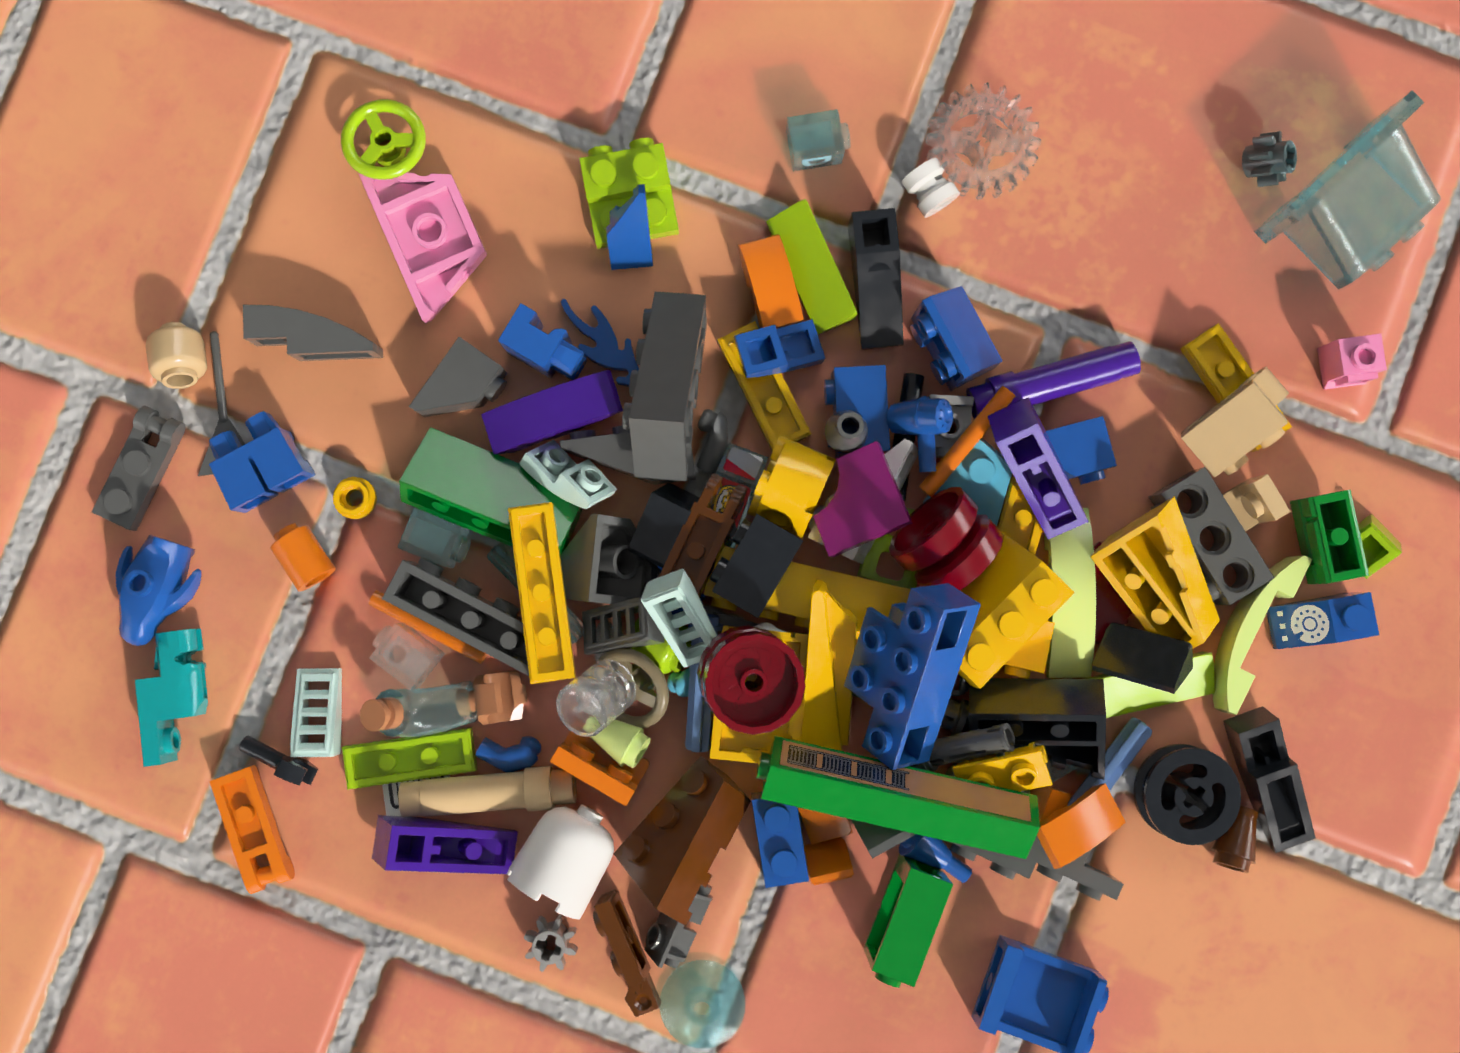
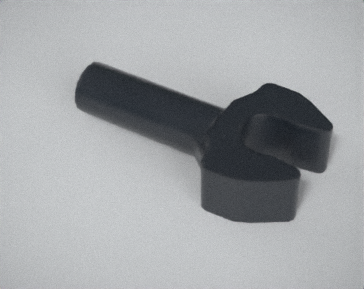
(287, 768)

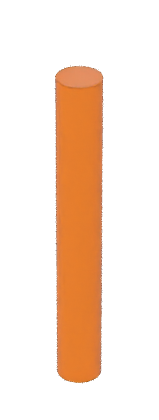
(965, 442)
(467, 650)

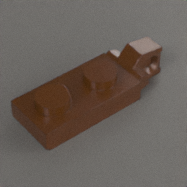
(627, 953)

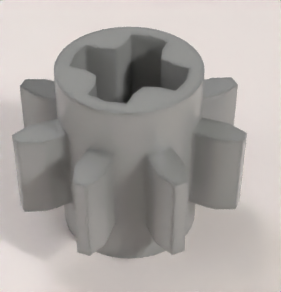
(539, 949)

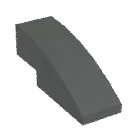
(305, 334)

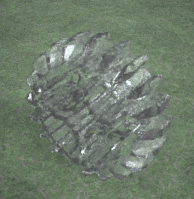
(1015, 139)

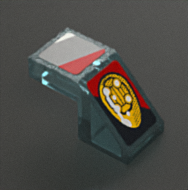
(741, 468)

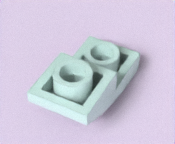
(575, 483)

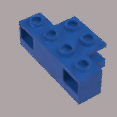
(909, 670)

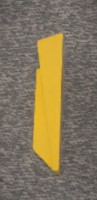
(829, 656)

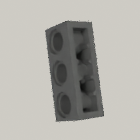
(1230, 540)

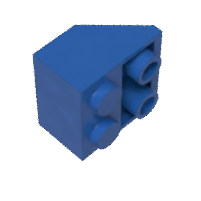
(954, 338)

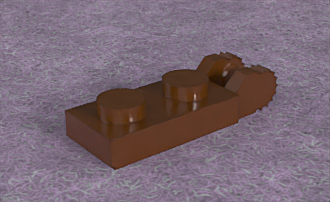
(704, 534)

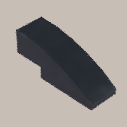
(1270, 778)

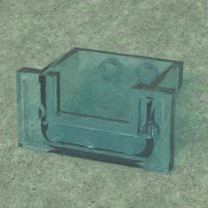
(1360, 200)

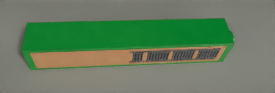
(899, 798)

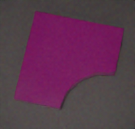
(864, 503)

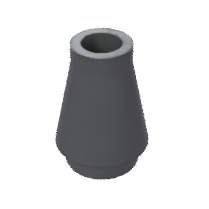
(838, 438)

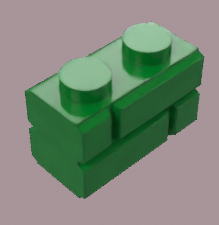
(1330, 537)

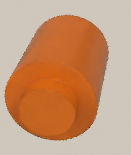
(301, 556)

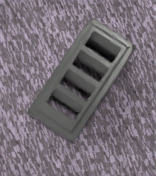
(648, 631)

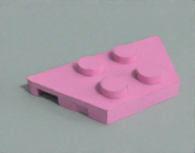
(427, 235)

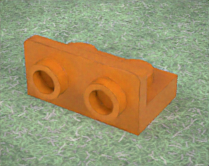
(595, 767)

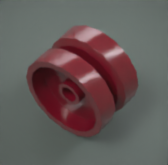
(947, 540)
(751, 705)

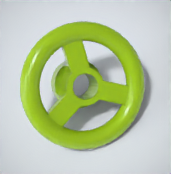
(390, 155)

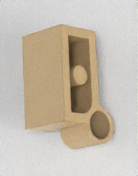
(1238, 424)

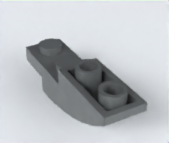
(1090, 880)

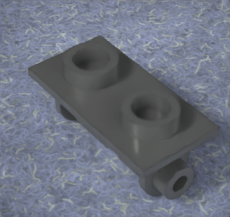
(671, 941)

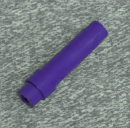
(1061, 377)

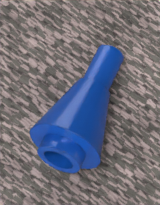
(935, 854)

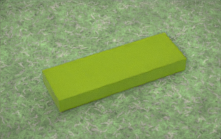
(409, 758)

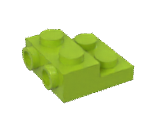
(613, 176)

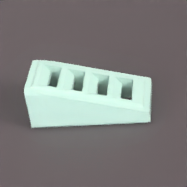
(669, 594)
(333, 712)

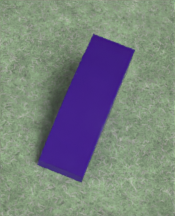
(552, 412)

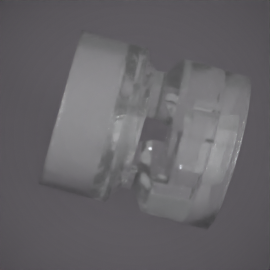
(596, 698)

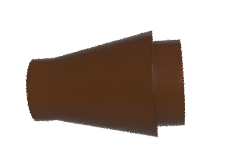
(1238, 845)

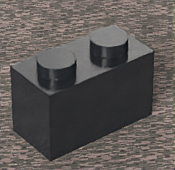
(756, 565)

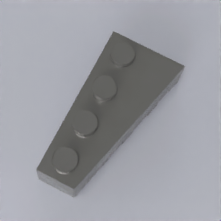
(666, 385)

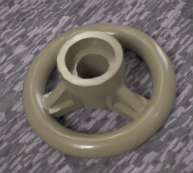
(647, 679)

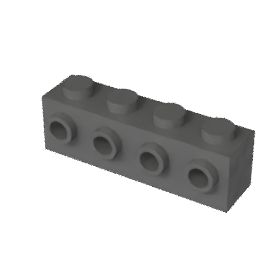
(460, 611)

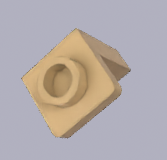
(1256, 501)

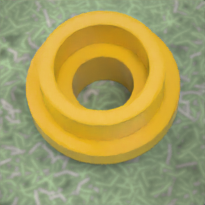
(342, 494)

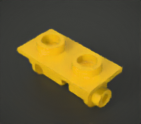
(1017, 770)

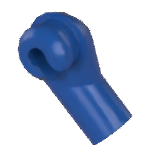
(511, 758)

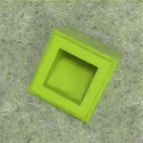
(1378, 544)

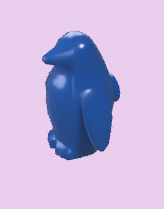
(153, 586)

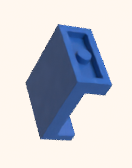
(1040, 998)

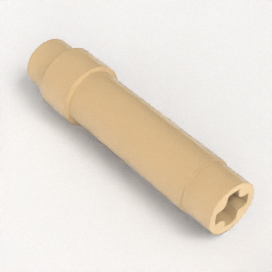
(530, 789)

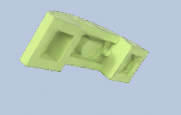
(1075, 621)
(1230, 680)

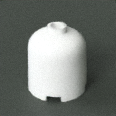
(564, 859)

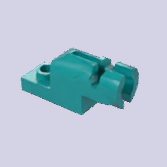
(173, 695)

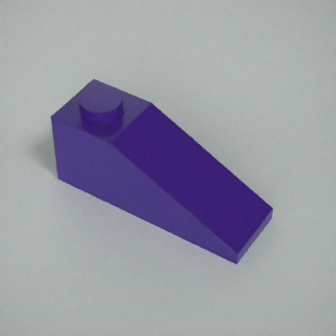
(1037, 468)
(442, 846)

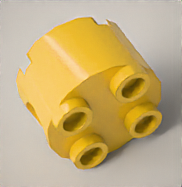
(791, 485)

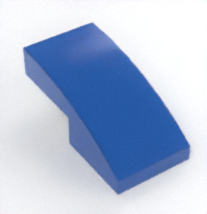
(779, 350)

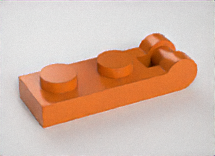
(251, 828)

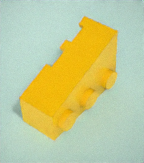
(1160, 575)

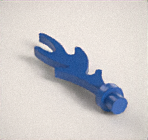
(606, 351)

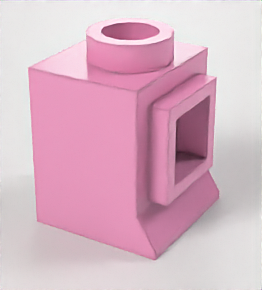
(1351, 361)

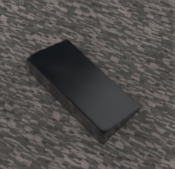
(1144, 657)

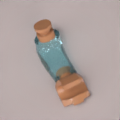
(446, 707)

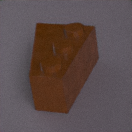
(682, 837)

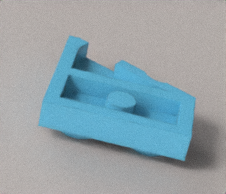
(983, 477)

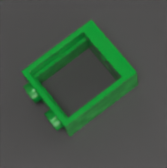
(906, 921)

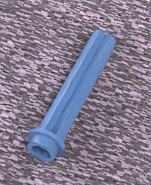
(698, 712)
(1118, 756)

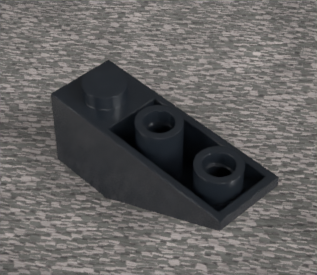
(877, 277)

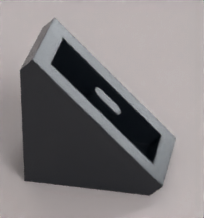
(661, 523)

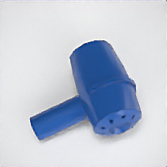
(922, 419)

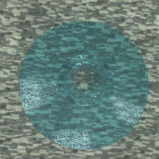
(707, 983)

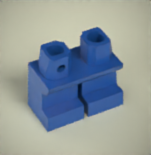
(540, 350)
(260, 467)

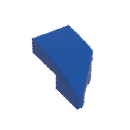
(629, 233)

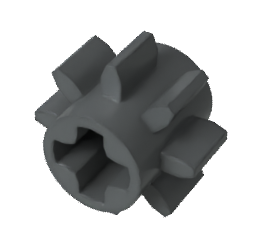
(1269, 159)

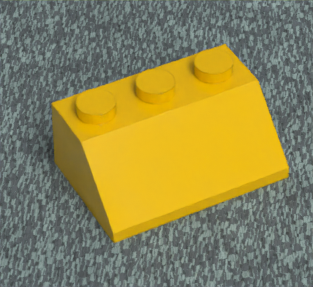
(1015, 601)

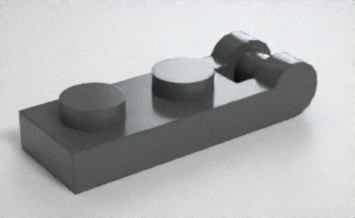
(139, 469)

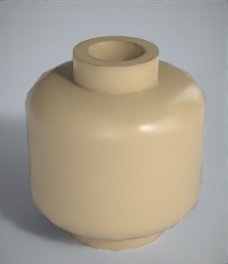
(176, 355)

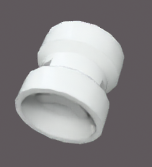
(930, 187)

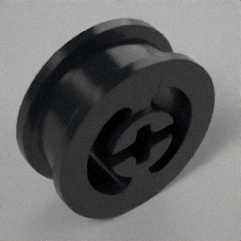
(1209, 783)

